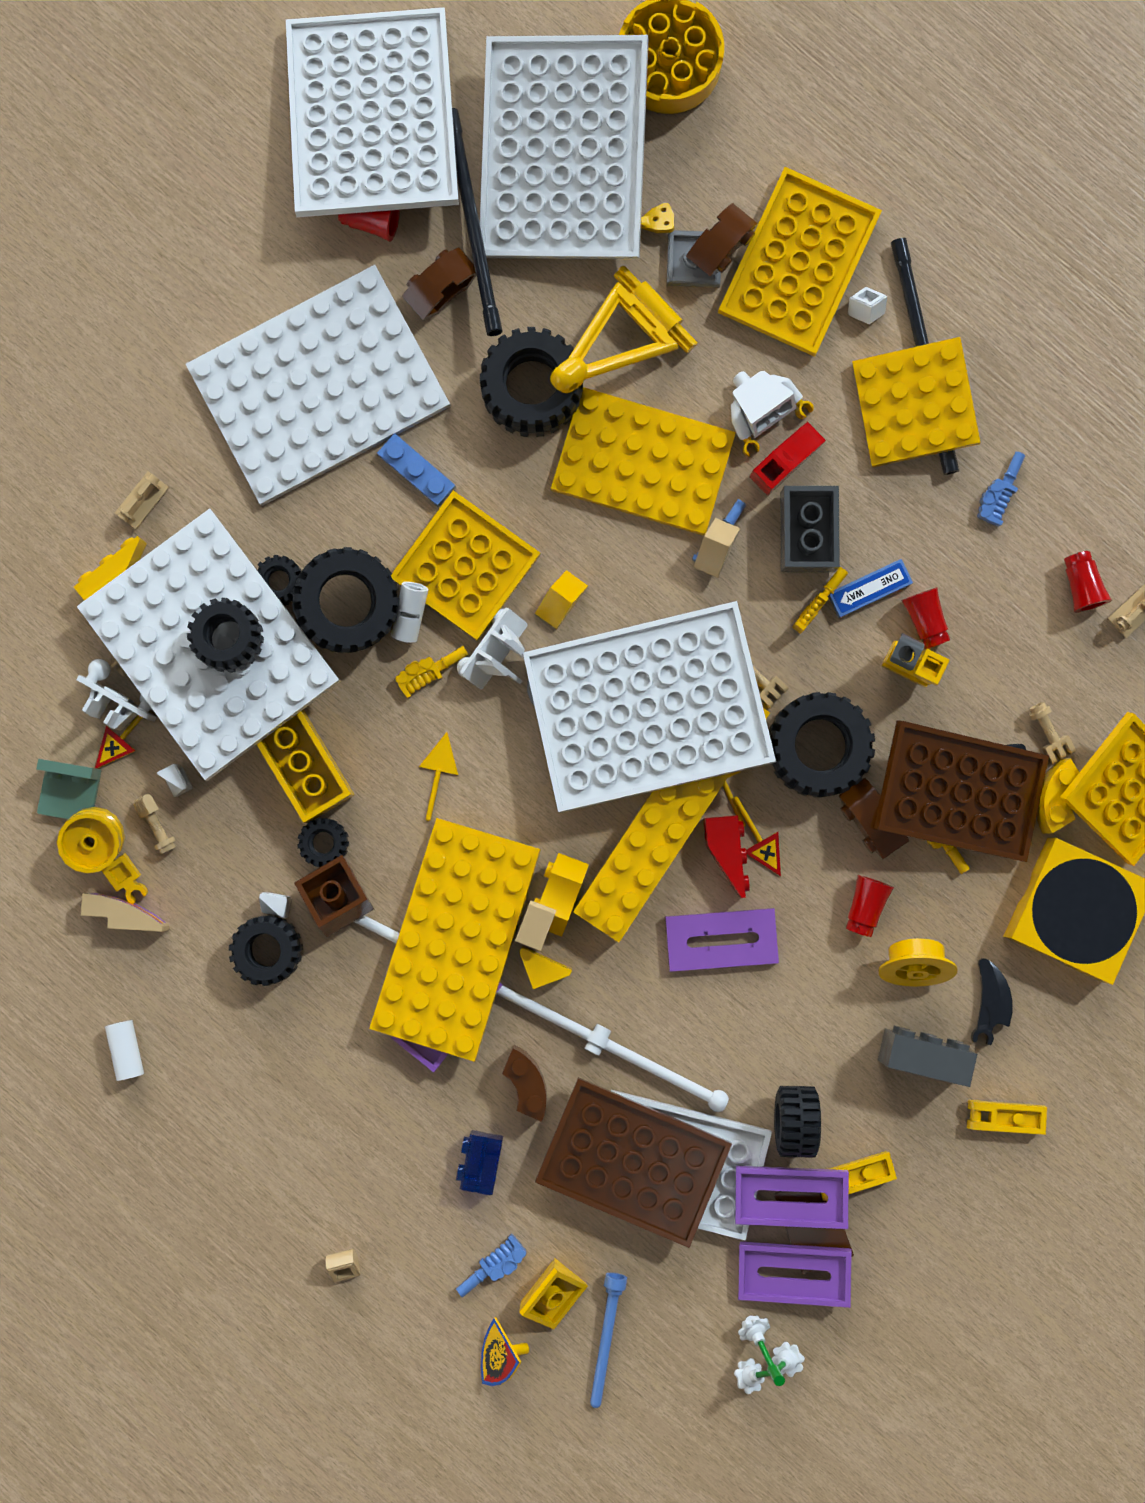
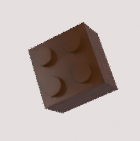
(334, 896)

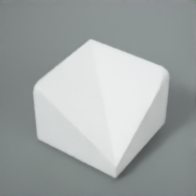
(867, 305)
(176, 779)
(275, 904)

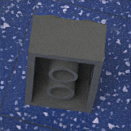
(809, 528)
(927, 1056)

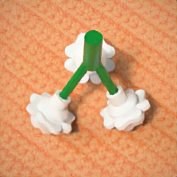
(786, 1358)

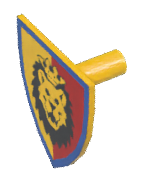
(499, 1356)

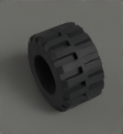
(205, 625)
(243, 956)
(797, 1121)

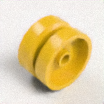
(88, 856)

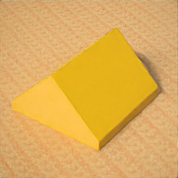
(552, 1295)

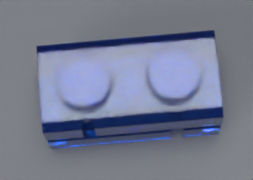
(481, 1162)

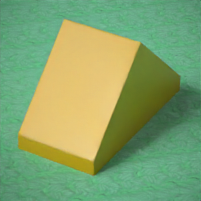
(560, 599)
(542, 969)

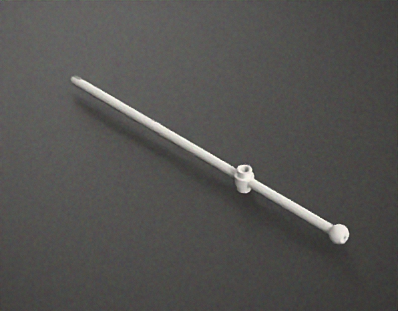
(596, 1039)

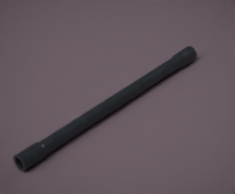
(903, 263)
(490, 311)

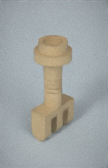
(767, 687)
(1040, 712)
(146, 807)

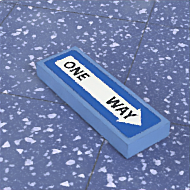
(870, 588)

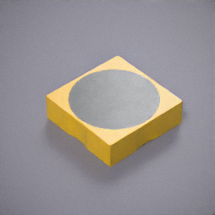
(1079, 910)

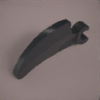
(996, 1001)

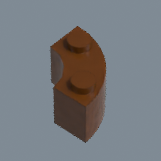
(717, 245)
(440, 283)
(861, 806)
(528, 1081)

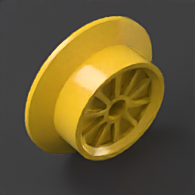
(917, 964)

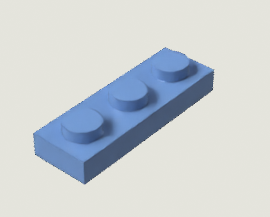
(416, 470)

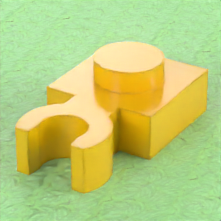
(122, 875)

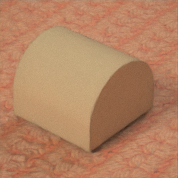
(343, 1265)

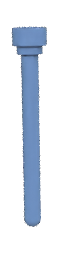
(614, 1284)

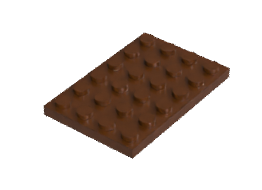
(961, 791)
(633, 1162)

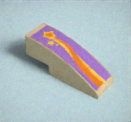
(121, 913)

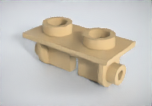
(142, 500)
(1130, 613)

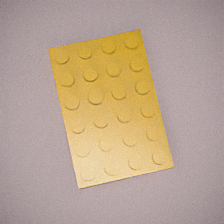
(799, 261)
(643, 461)

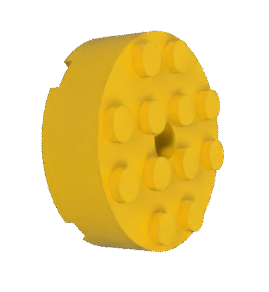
(695, 40)

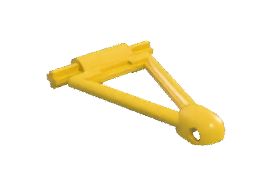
(647, 310)

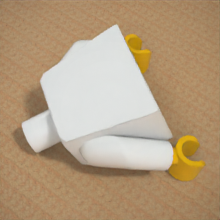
(762, 403)

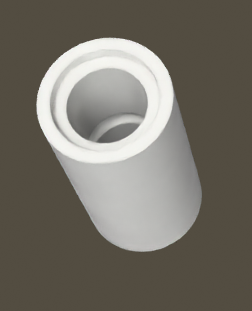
(410, 612)
(124, 1050)

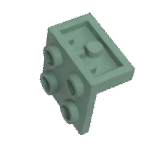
(67, 788)

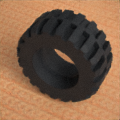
(505, 357)
(365, 568)
(855, 733)

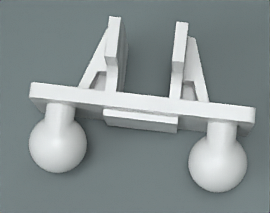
(493, 649)
(101, 696)

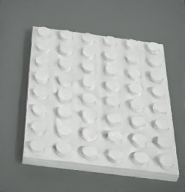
(371, 112)
(563, 146)
(318, 385)
(145, 624)
(648, 707)

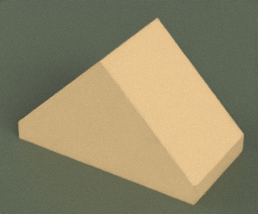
(716, 547)
(535, 925)

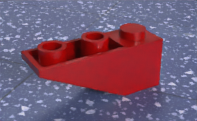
(786, 458)
(724, 844)

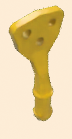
(662, 218)

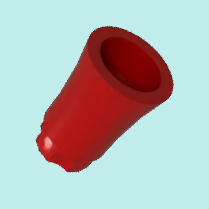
(379, 223)
(1085, 582)
(928, 617)
(867, 905)

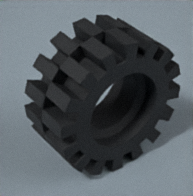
(280, 564)
(311, 830)

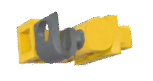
(911, 662)

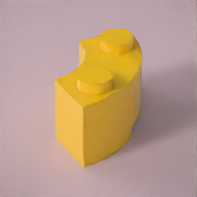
(1052, 810)
(562, 889)

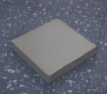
(682, 270)

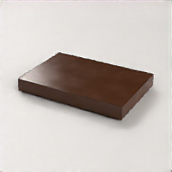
(812, 1236)

